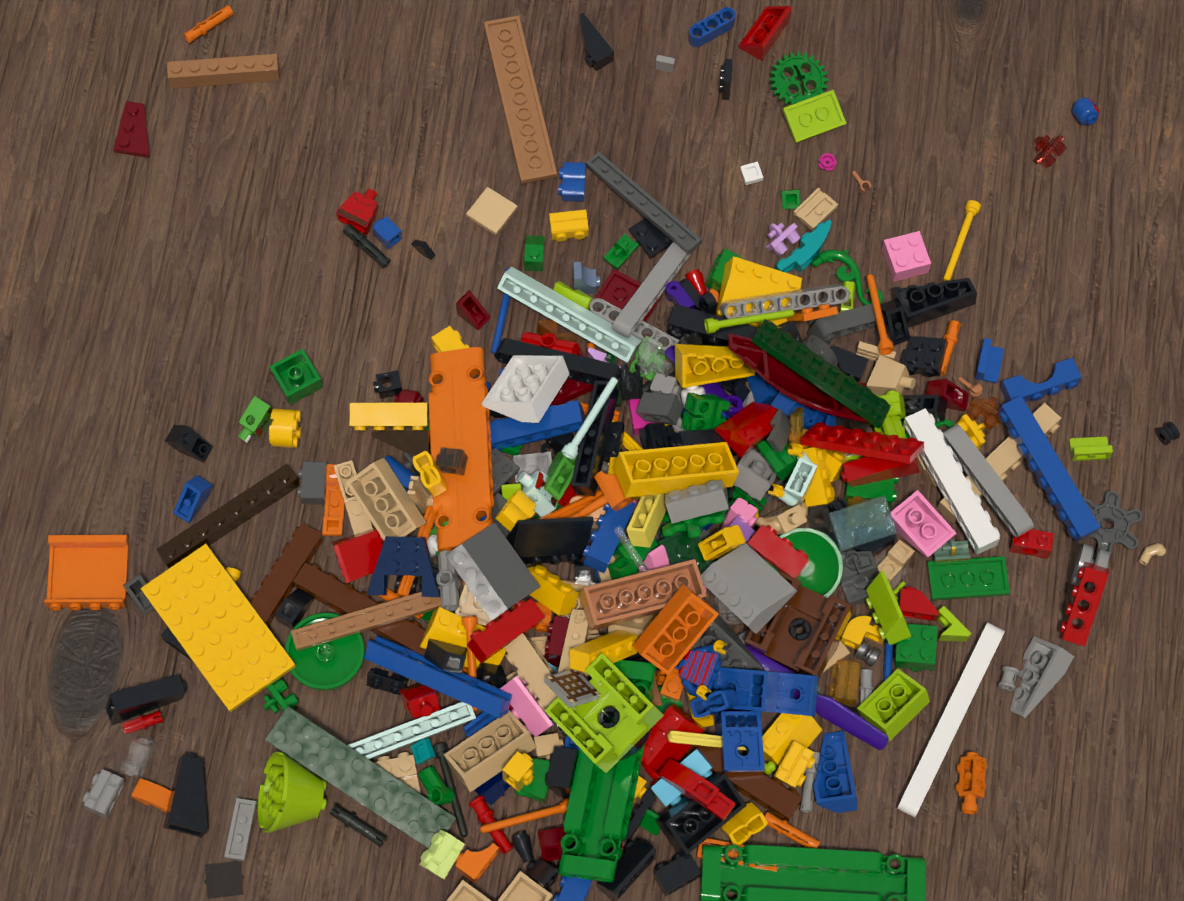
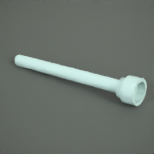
(571, 449)

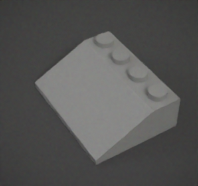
(748, 586)

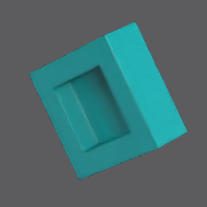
(422, 751)

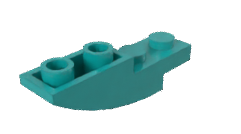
(809, 248)

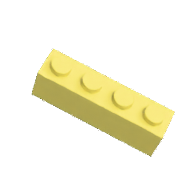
(646, 520)

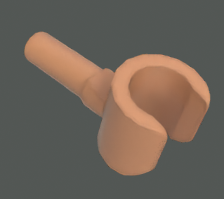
(861, 182)
(974, 390)

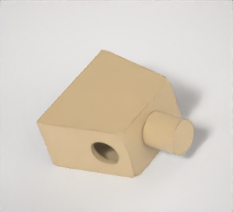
(889, 376)

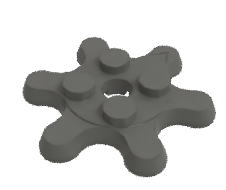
(1119, 518)

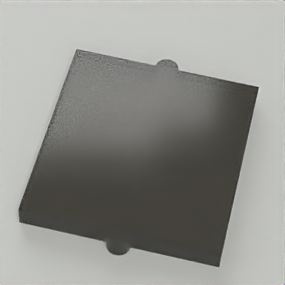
(224, 879)

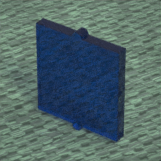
(493, 789)

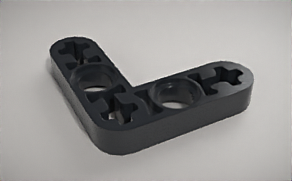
(705, 302)

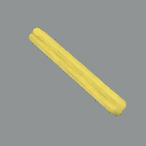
(696, 739)

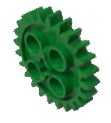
(782, 83)

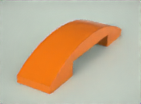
(334, 505)

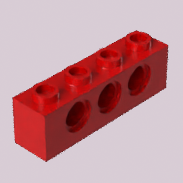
(1079, 633)

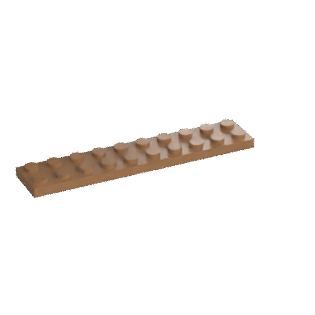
(520, 99)

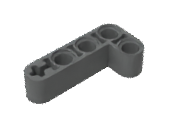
(844, 323)

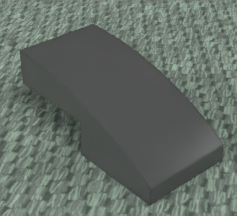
(780, 431)

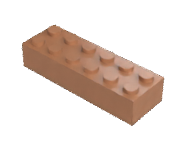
(638, 594)

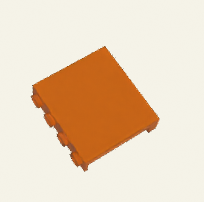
(87, 572)

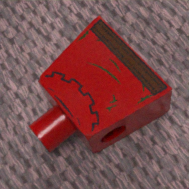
(359, 211)
(420, 700)

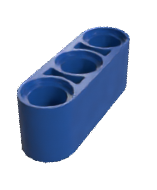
(716, 20)

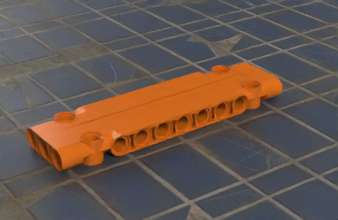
(461, 424)

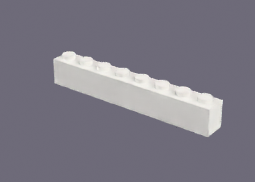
(952, 483)

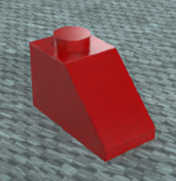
(916, 605)

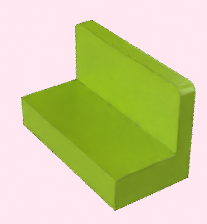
(1090, 448)

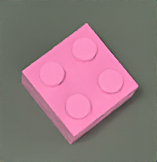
(906, 256)

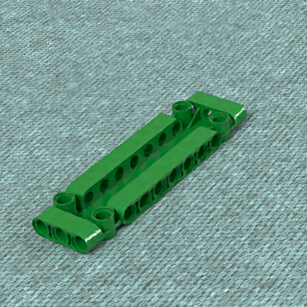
(602, 801)
(809, 875)

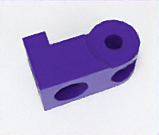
(677, 295)

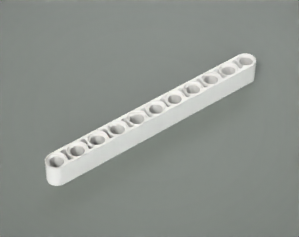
(951, 720)

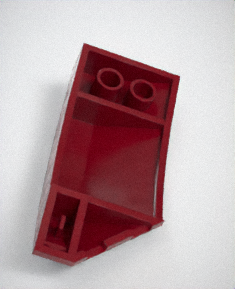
(786, 379)

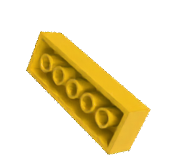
(674, 468)

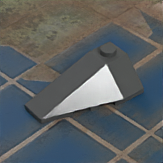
(737, 654)

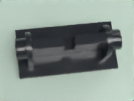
(379, 680)

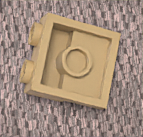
(401, 768)

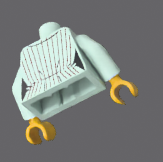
(799, 481)

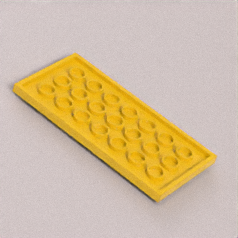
(218, 628)

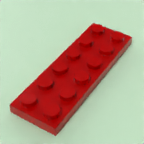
(862, 443)

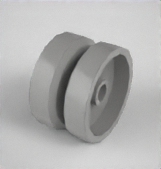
(1085, 555)

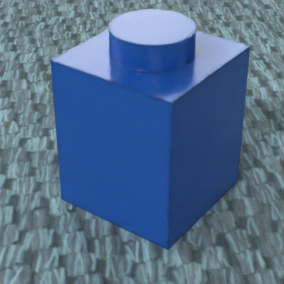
(387, 232)

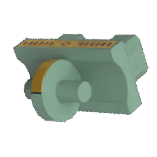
(952, 551)

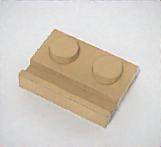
(815, 209)

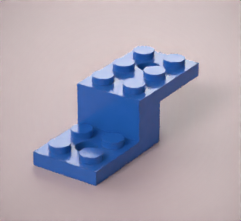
(770, 690)
(737, 730)

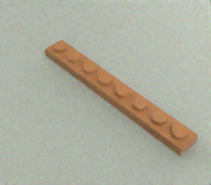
(364, 620)

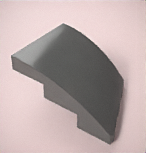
(857, 575)

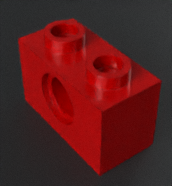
(1033, 543)

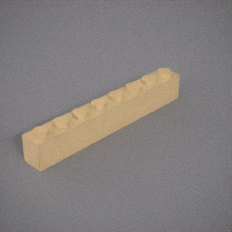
(1007, 456)

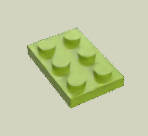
(814, 116)

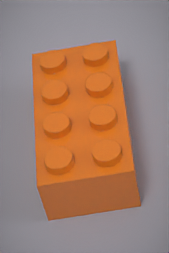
(675, 629)

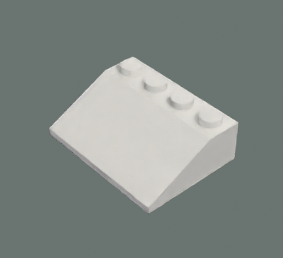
(527, 387)

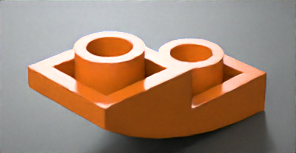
(151, 793)

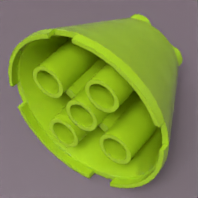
(288, 795)

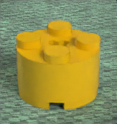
(284, 428)

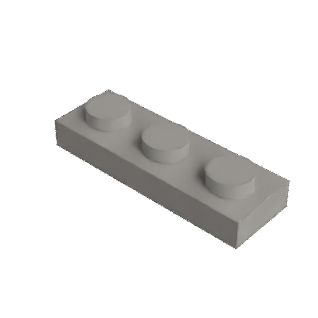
(240, 829)

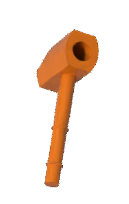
(612, 494)

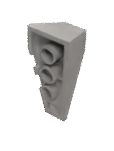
(1042, 670)

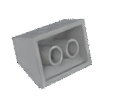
(697, 501)

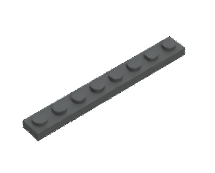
(644, 203)

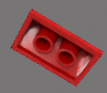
(765, 31)

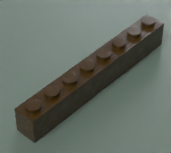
(229, 516)

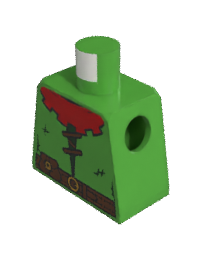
(255, 419)

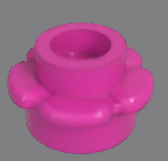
(827, 158)

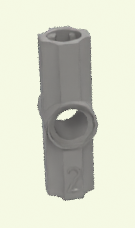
(448, 589)

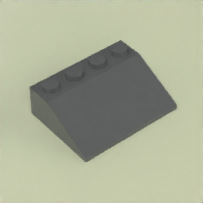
(493, 571)

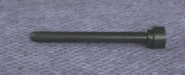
(440, 750)

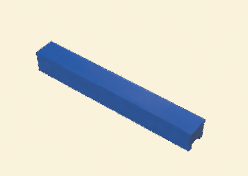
(416, 667)

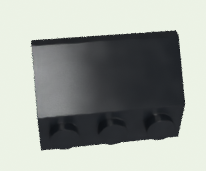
(629, 868)

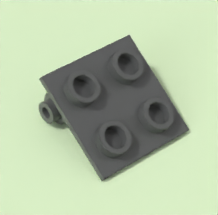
(503, 469)

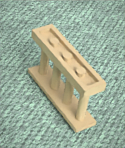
(576, 635)

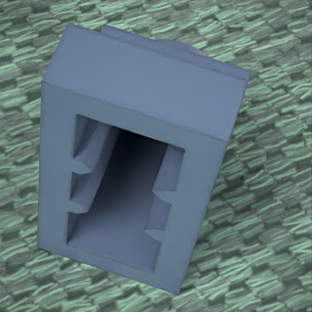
(585, 279)

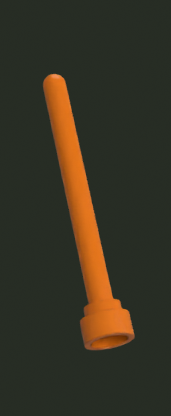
(885, 345)
(469, 624)
(561, 808)

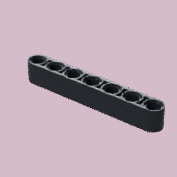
(580, 367)

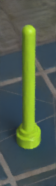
(713, 325)

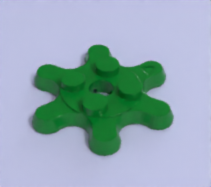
(691, 526)

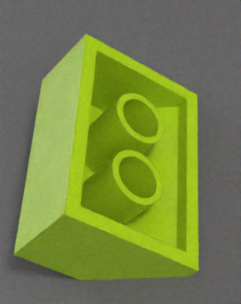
(887, 610)
(894, 703)

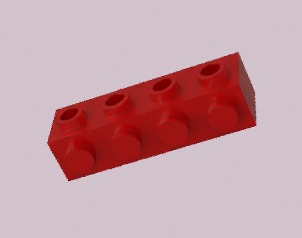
(501, 633)

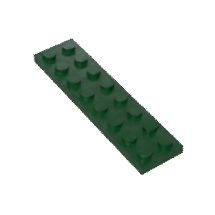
(821, 373)

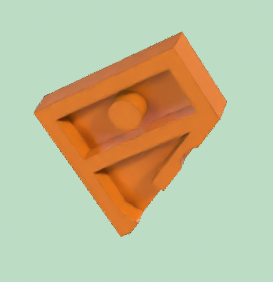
(809, 313)

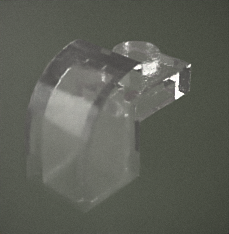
(650, 360)
(138, 757)

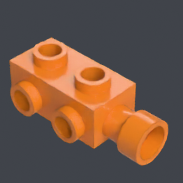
(971, 781)

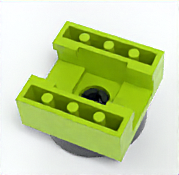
(589, 722)

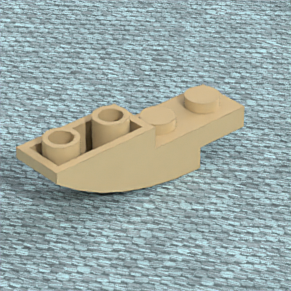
(358, 518)

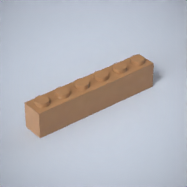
(223, 71)

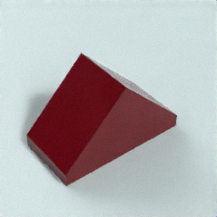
(472, 311)

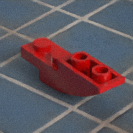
(697, 788)

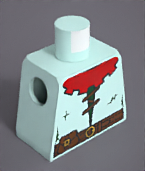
(535, 490)

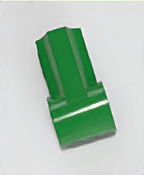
(437, 791)

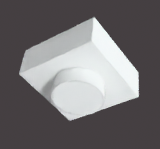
(751, 173)

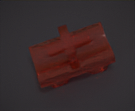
(1047, 147)

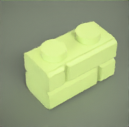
(441, 854)

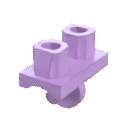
(777, 244)

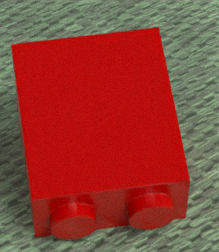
(358, 554)

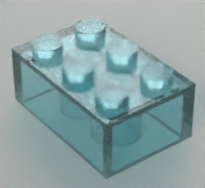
(862, 524)

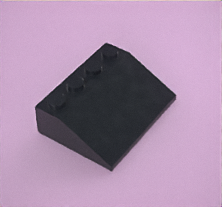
(551, 539)

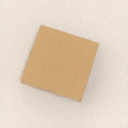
(491, 211)

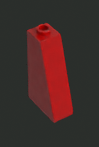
(871, 470)

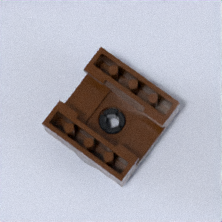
(824, 625)

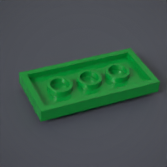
(968, 578)

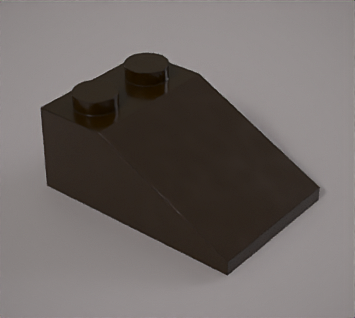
(408, 441)

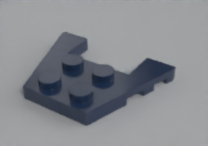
(404, 557)

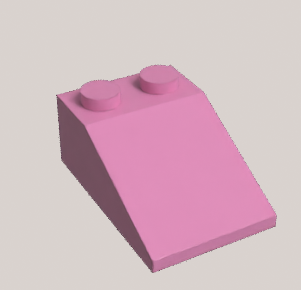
(921, 524)

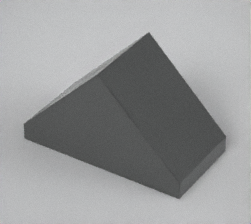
(133, 590)

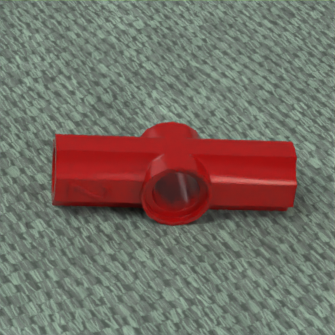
(550, 341)

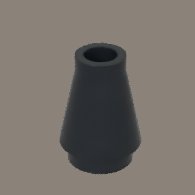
(523, 846)

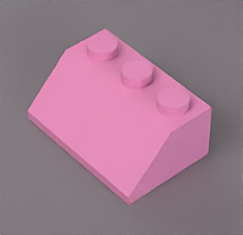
(526, 707)

